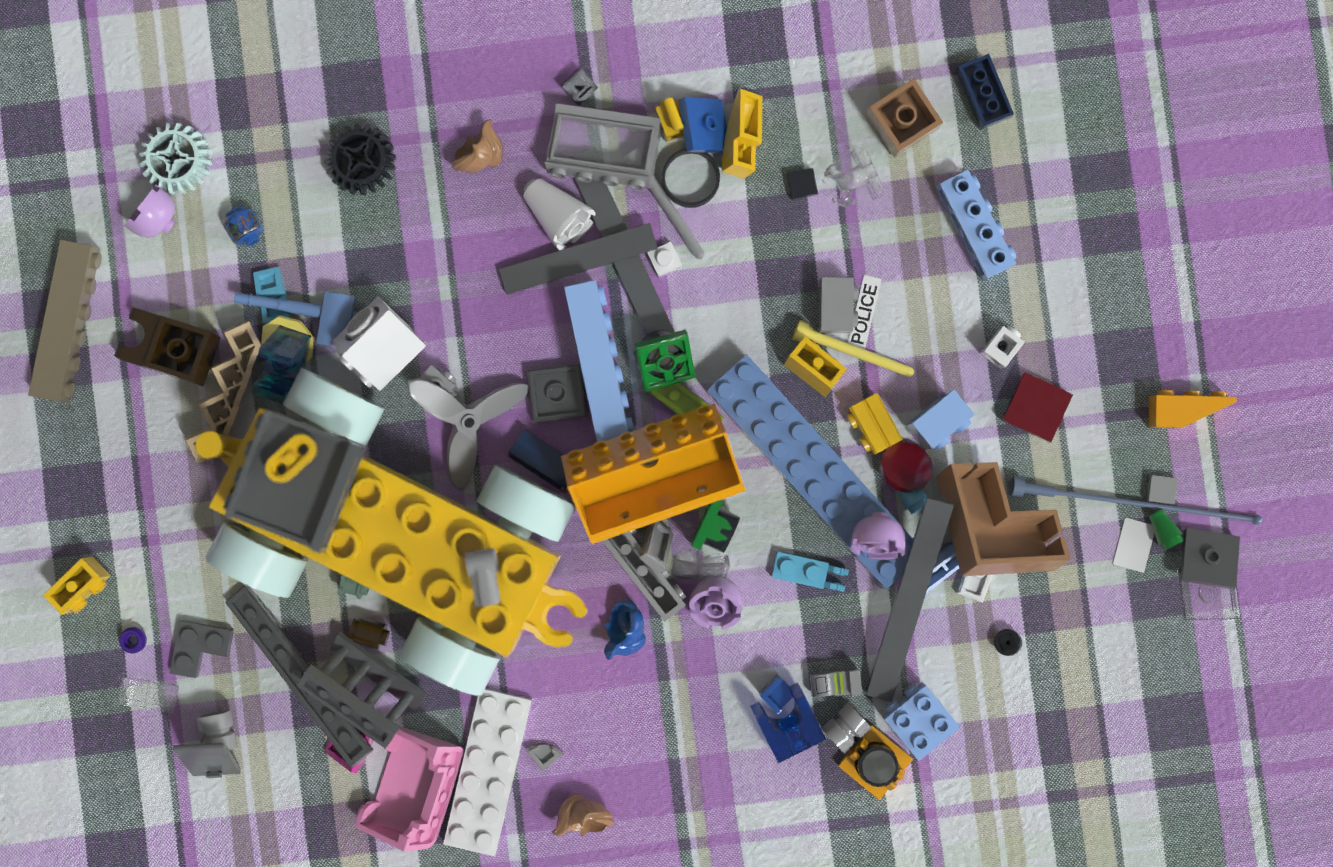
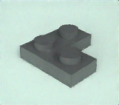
(193, 641)

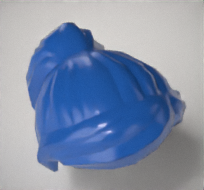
(624, 630)

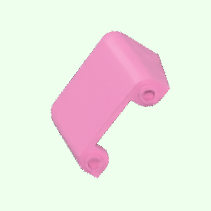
(412, 791)

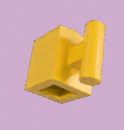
(670, 118)

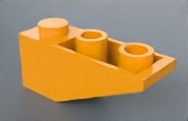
(1179, 411)

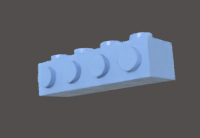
(976, 225)

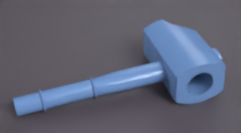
(333, 314)

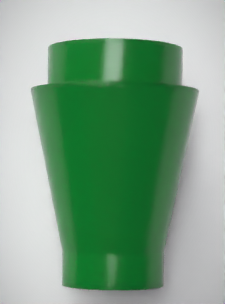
(1165, 530)

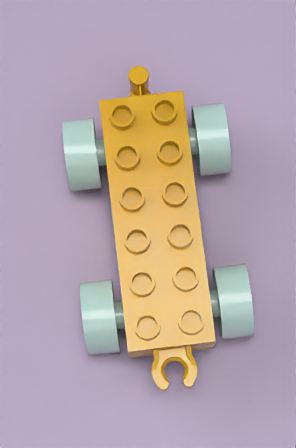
(411, 546)

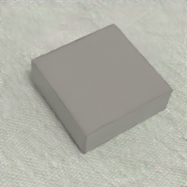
(1162, 489)

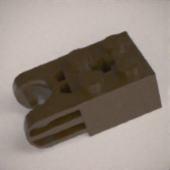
(163, 344)

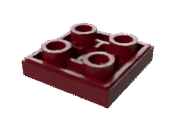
(1037, 407)

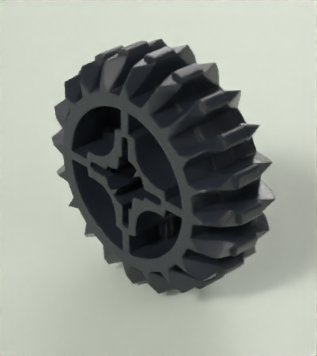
(356, 168)

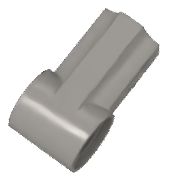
(482, 569)

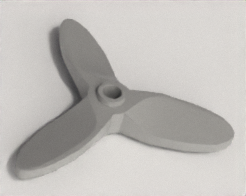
(465, 420)

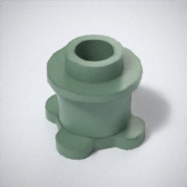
(352, 587)

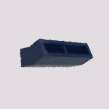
(539, 459)

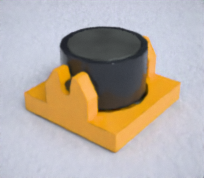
(877, 764)

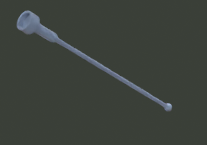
(1019, 487)

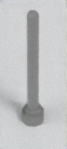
(676, 219)

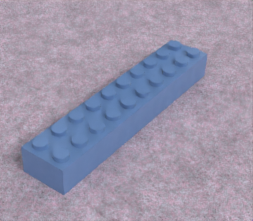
(803, 459)

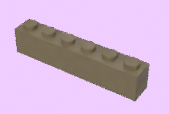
(65, 321)

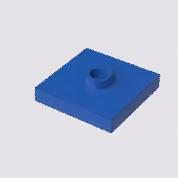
(703, 124)

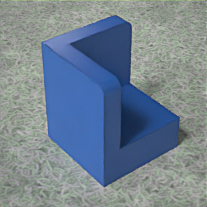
(776, 693)

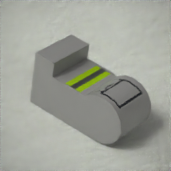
(836, 682)

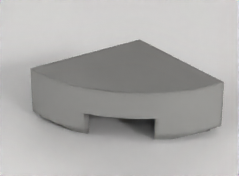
(544, 755)

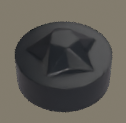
(1008, 642)

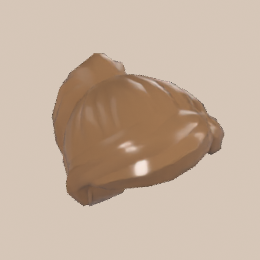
(479, 152)
(582, 815)

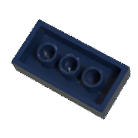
(984, 91)

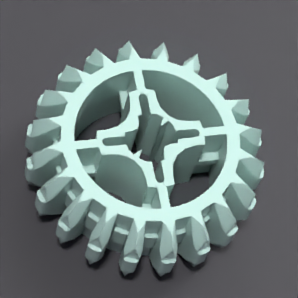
(176, 137)

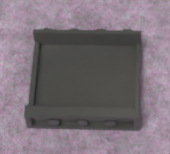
(307, 504)

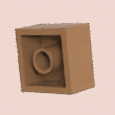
(904, 117)

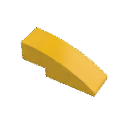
(743, 135)

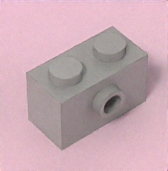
(836, 305)

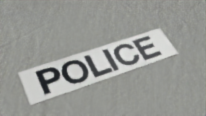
(865, 308)

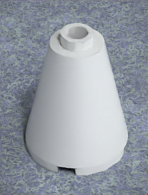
(558, 212)

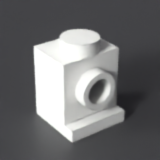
(1013, 343)

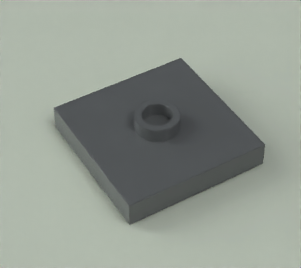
(557, 393)
(1210, 558)

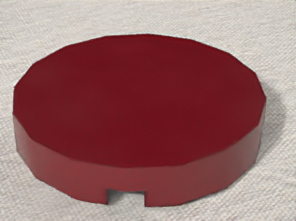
(906, 467)

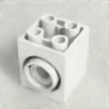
(377, 344)

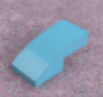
(270, 284)

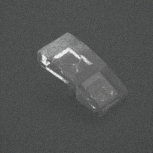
(148, 695)

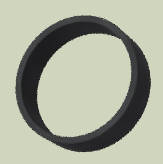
(690, 204)

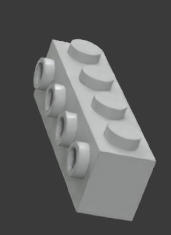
(654, 585)

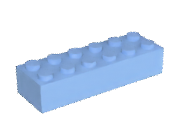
(597, 360)

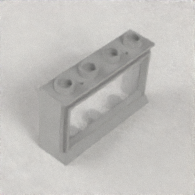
(603, 146)

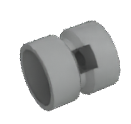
(846, 727)
(217, 728)

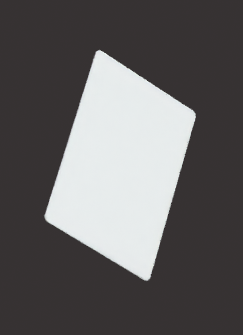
(1134, 545)

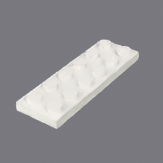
(487, 772)

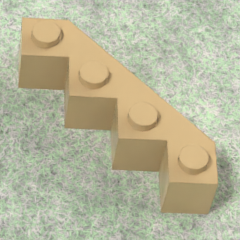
(232, 378)

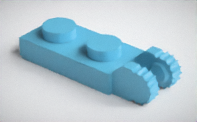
(806, 571)

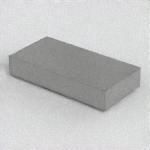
(656, 546)

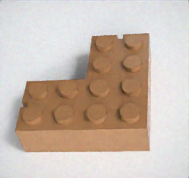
(990, 535)

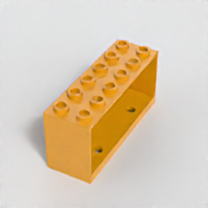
(613, 482)

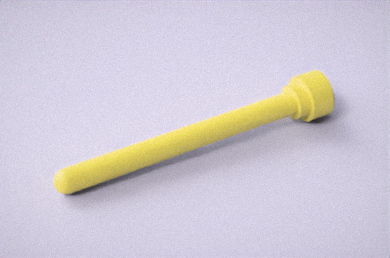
(803, 329)

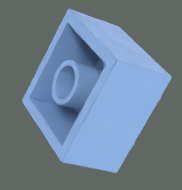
(939, 420)

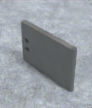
(207, 759)

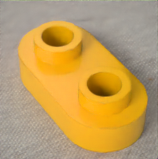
(291, 457)

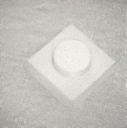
(664, 259)

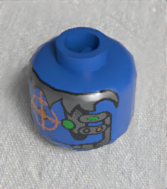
(243, 226)

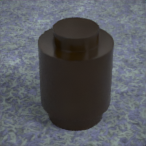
(368, 633)

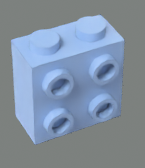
(920, 720)

